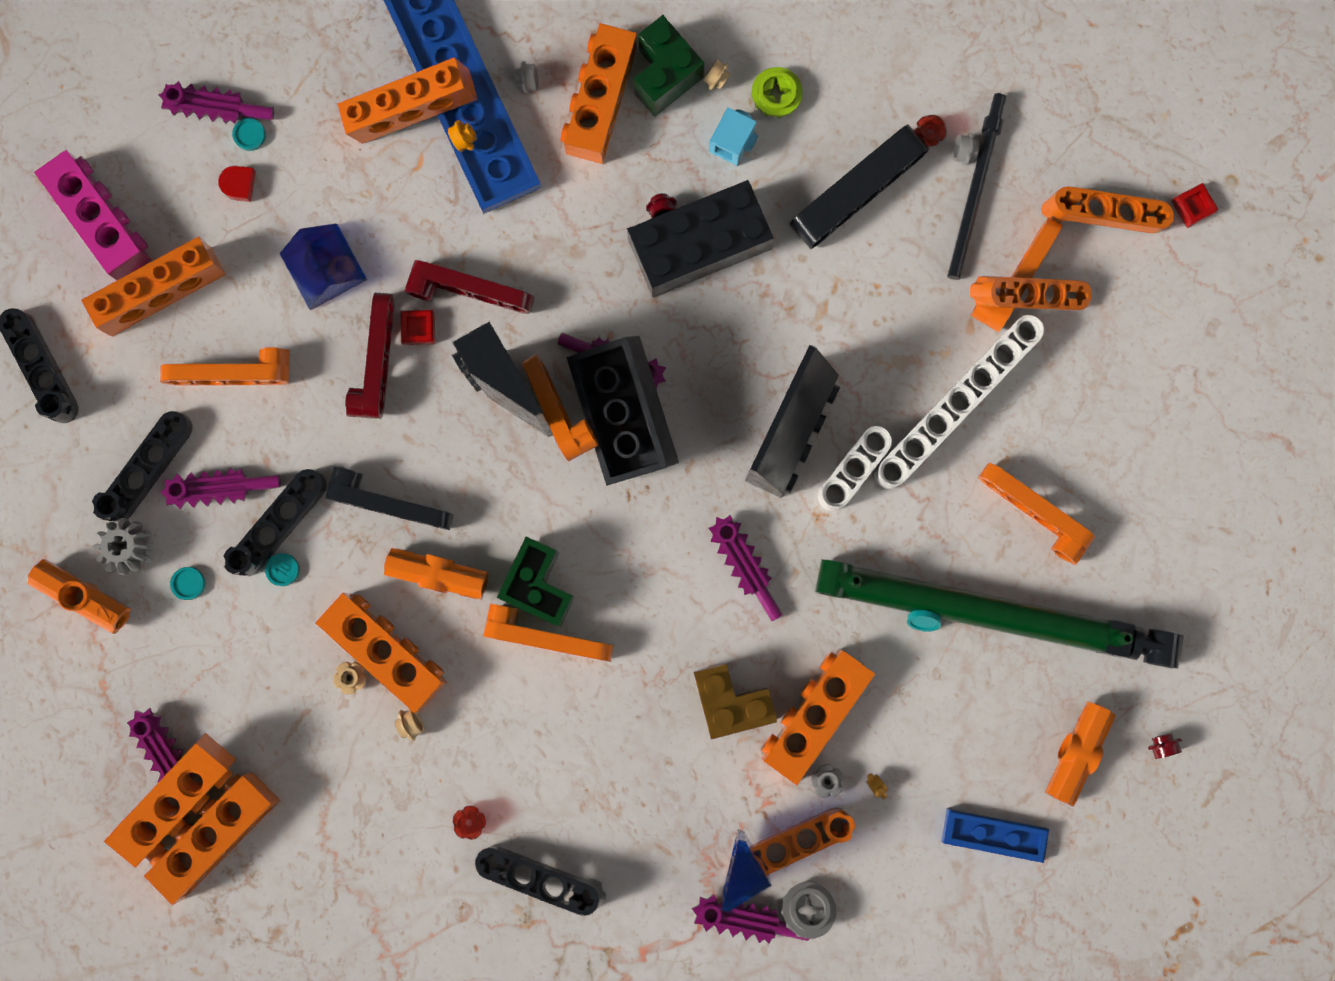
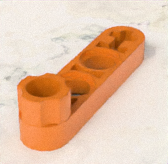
(1062, 207)
(990, 292)
(997, 316)
(271, 370)
(570, 439)
(1072, 536)
(502, 626)
(794, 851)

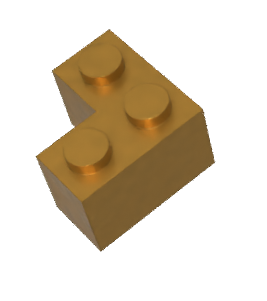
(729, 712)

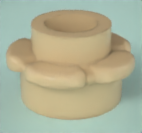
(716, 75)
(358, 674)
(409, 724)

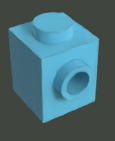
(733, 136)

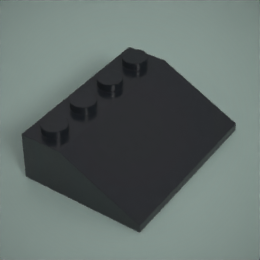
(490, 369)
(794, 424)

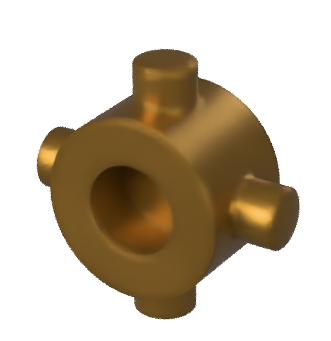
(877, 786)

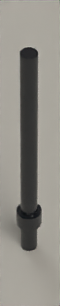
(991, 128)

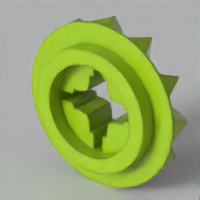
(787, 83)

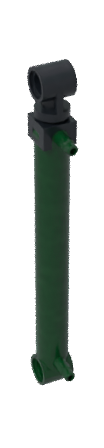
(1000, 614)

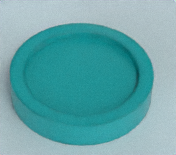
(249, 134)
(282, 569)
(187, 583)
(924, 620)

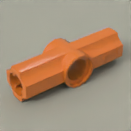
(436, 573)
(62, 588)
(1080, 753)

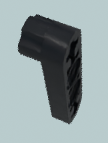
(34, 368)
(140, 462)
(345, 489)
(281, 526)
(537, 885)

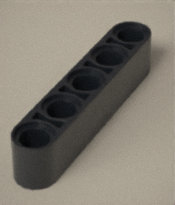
(859, 186)

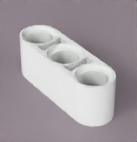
(865, 457)

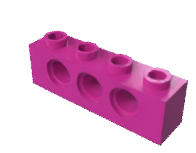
(60, 179)

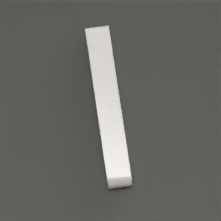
(970, 392)

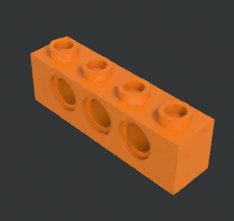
(606, 44)
(407, 101)
(153, 287)
(338, 624)
(796, 763)
(132, 837)
(169, 873)

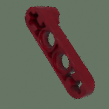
(427, 277)
(370, 400)

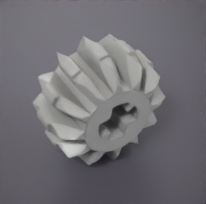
(119, 535)

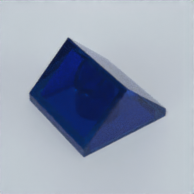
(321, 263)
(745, 874)

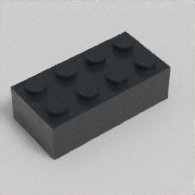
(700, 238)
(622, 409)

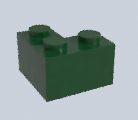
(672, 68)
(527, 586)

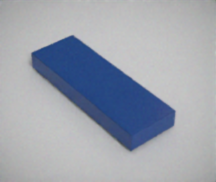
(995, 835)

